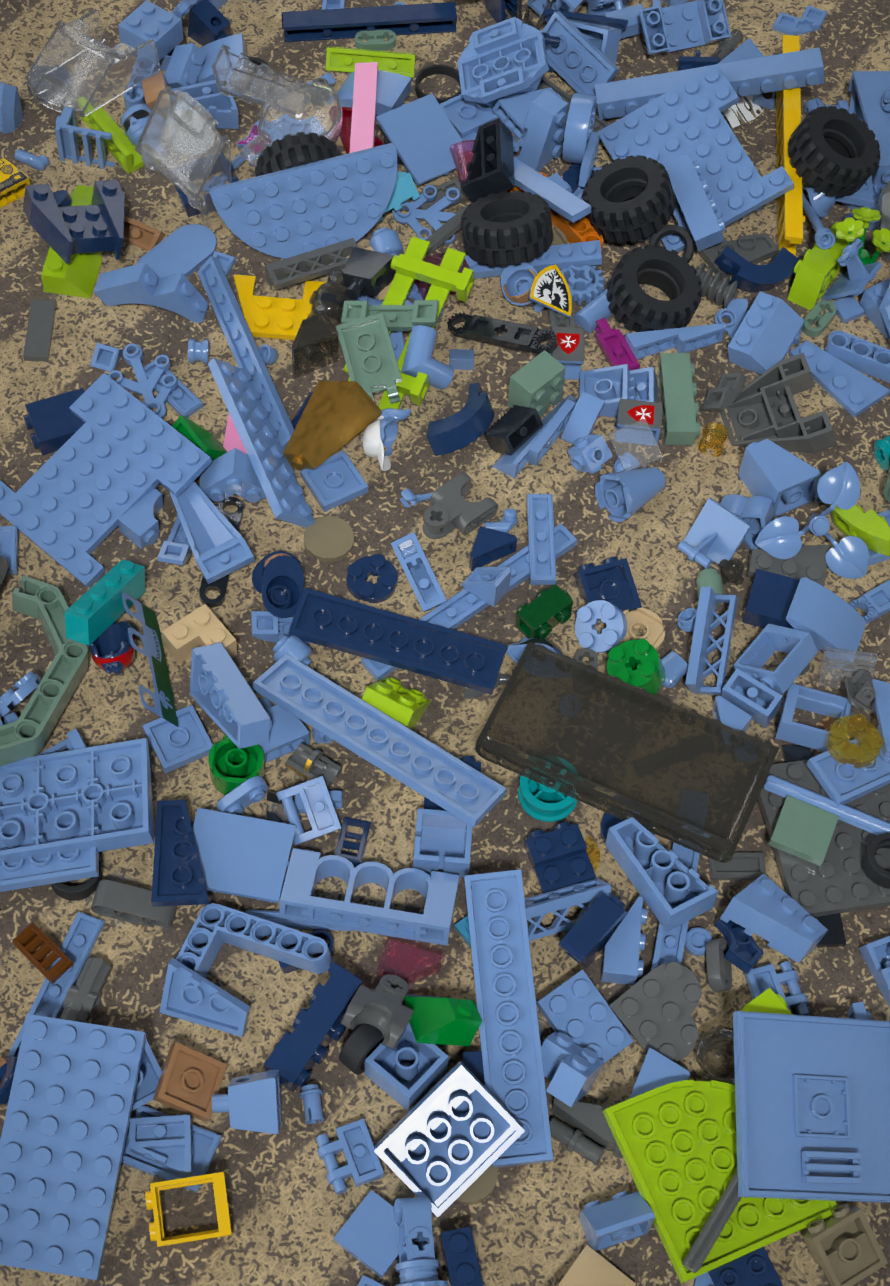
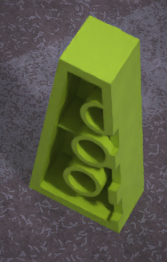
(816, 272)

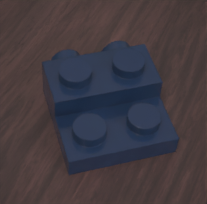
(609, 583)
(559, 857)

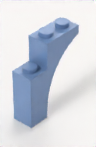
(142, 286)

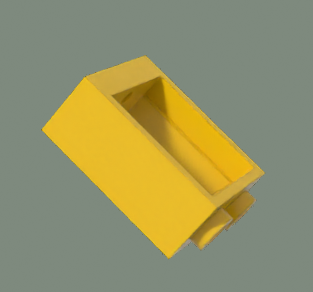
(153, 1202)

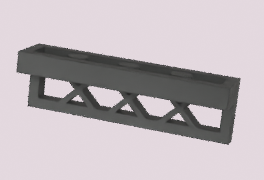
(309, 264)

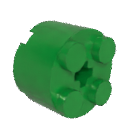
(637, 664)
(234, 766)

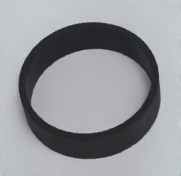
(436, 69)

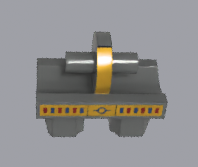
(312, 765)

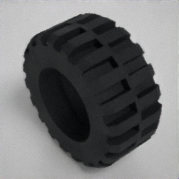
(834, 151)
(294, 152)
(623, 180)
(507, 228)
(664, 271)

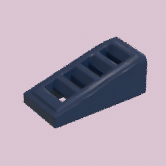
(354, 858)

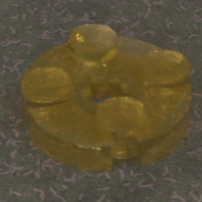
(860, 729)

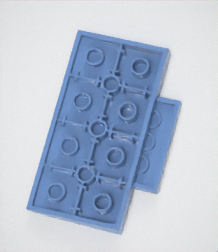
(70, 808)

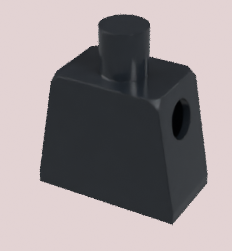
(367, 273)

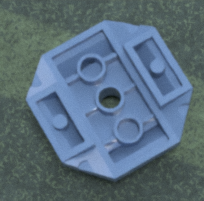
(502, 62)

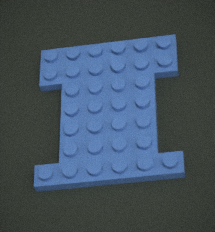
(692, 124)
(99, 477)

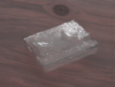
(842, 662)

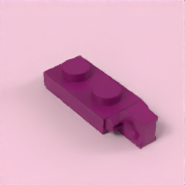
(614, 346)

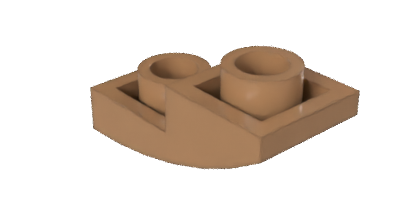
(152, 88)

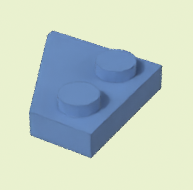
(163, 1141)

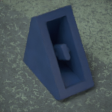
(491, 546)

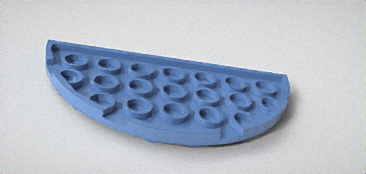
(310, 203)

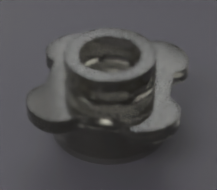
(736, 566)

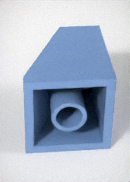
(778, 475)

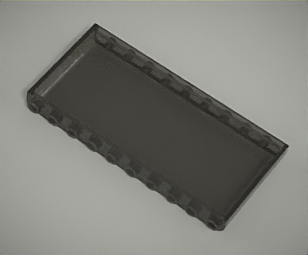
(627, 752)

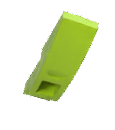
(866, 526)

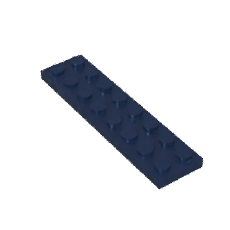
(398, 640)

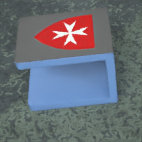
(570, 350)
(634, 411)

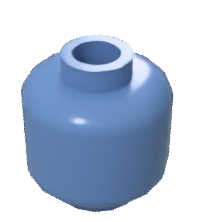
(386, 241)
(294, 647)

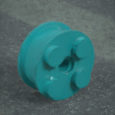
(543, 802)

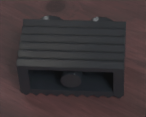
(513, 429)

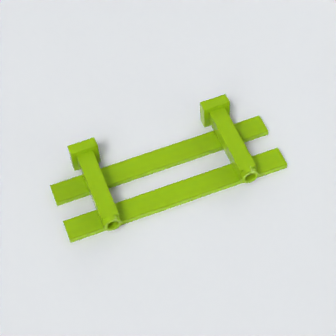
(443, 280)

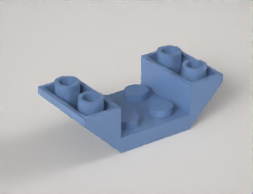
(684, 26)

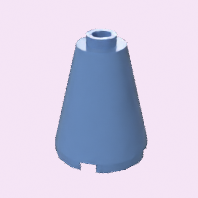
(628, 491)

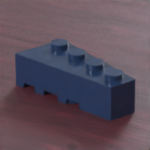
(314, 1029)

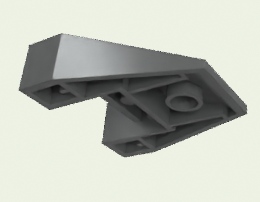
(769, 411)

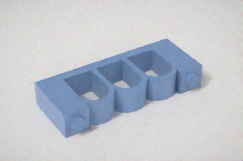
(308, 869)

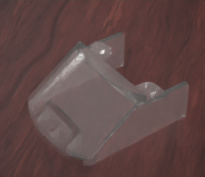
(84, 72)
(186, 149)

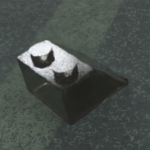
(314, 345)

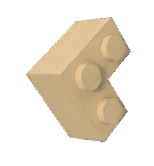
(194, 631)

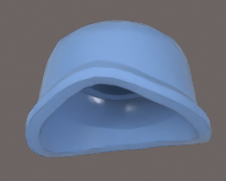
(820, 201)

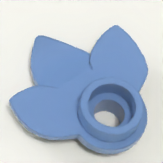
(734, 313)

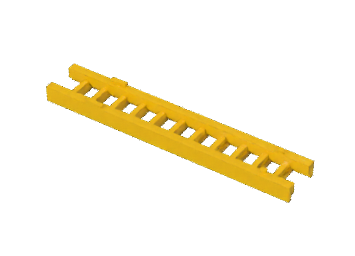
(788, 118)

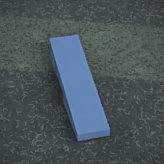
(682, 339)

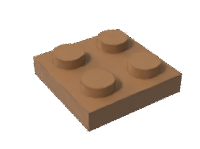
(189, 1081)

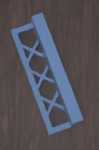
(701, 642)
(562, 900)

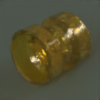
(714, 437)

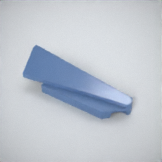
(538, 445)

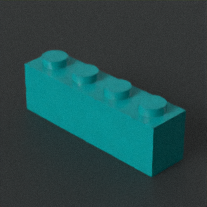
(104, 602)

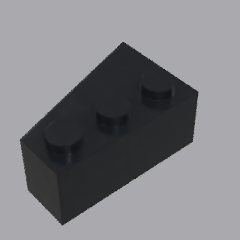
(492, 162)

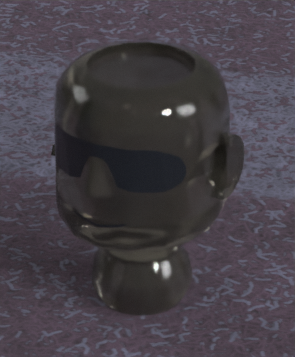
(330, 298)

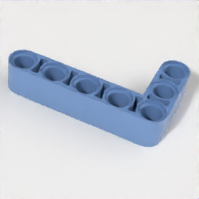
(860, 354)
(249, 940)

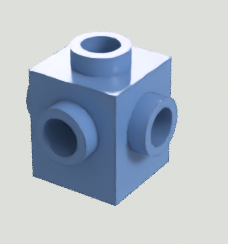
(589, 453)

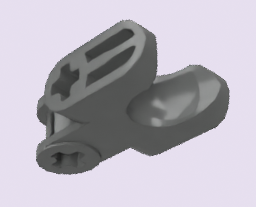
(453, 511)
(381, 1009)

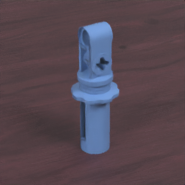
(414, 1223)

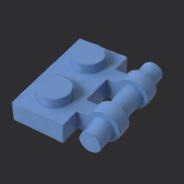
(765, 977)
(358, 1151)

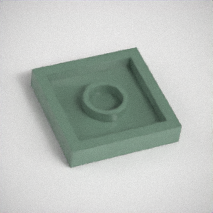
(803, 830)

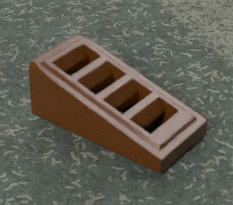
(30, 940)

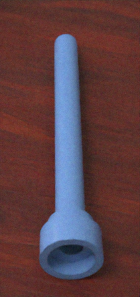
(824, 237)

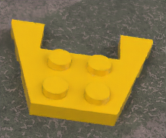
(273, 315)

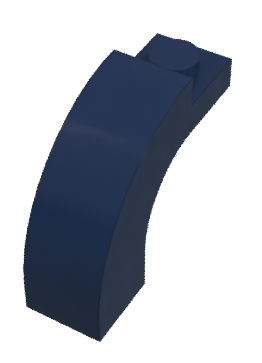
(757, 277)
(464, 426)

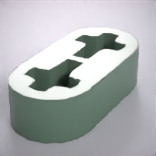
(375, 40)
(823, 321)

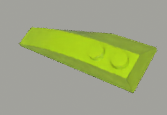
(81, 273)

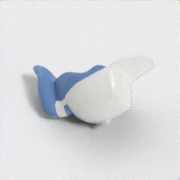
(383, 433)

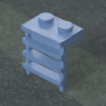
(67, 141)

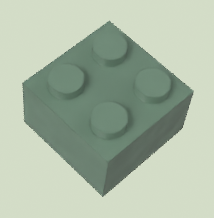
(537, 383)

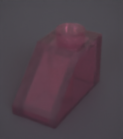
(408, 962)

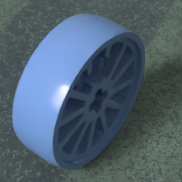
(579, 127)

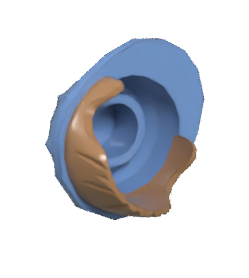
(517, 283)

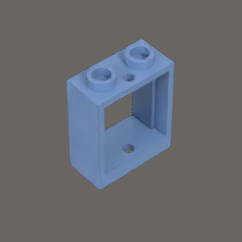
(777, 638)
(812, 701)

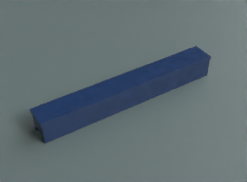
(347, 22)

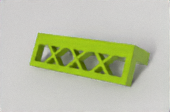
(344, 60)
(119, 145)

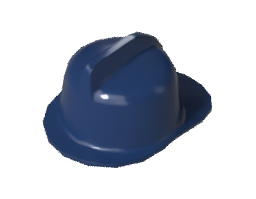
(282, 586)

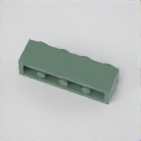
(678, 396)

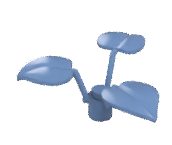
(849, 556)

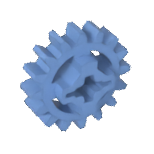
(580, 282)

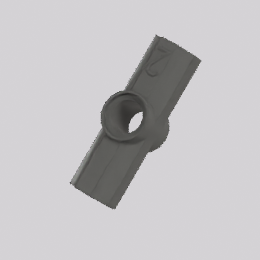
(87, 992)

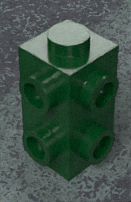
(544, 612)

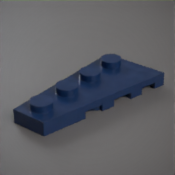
(176, 863)

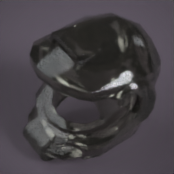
(716, 1054)

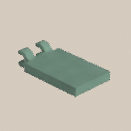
(370, 355)

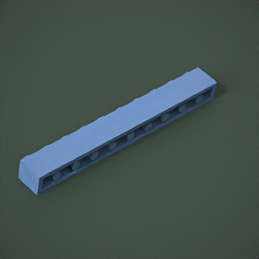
(745, 76)

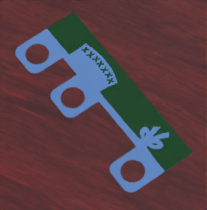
(154, 650)

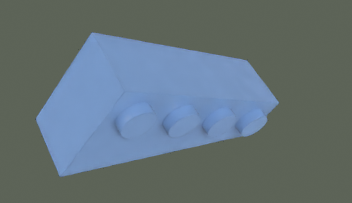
(227, 696)

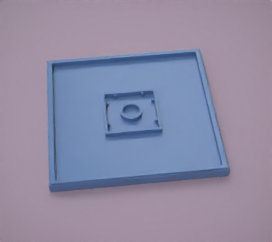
(811, 1089)

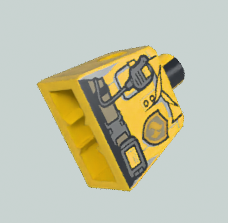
(11, 183)

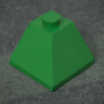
(200, 437)
(443, 1020)

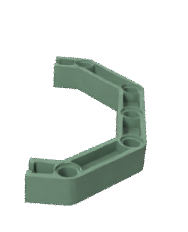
(58, 683)

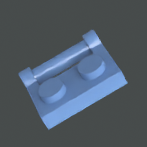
(317, 806)

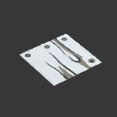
(742, 111)

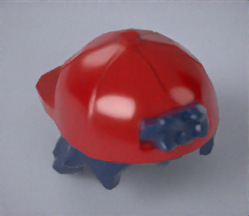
(113, 648)

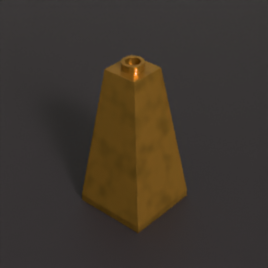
(329, 421)

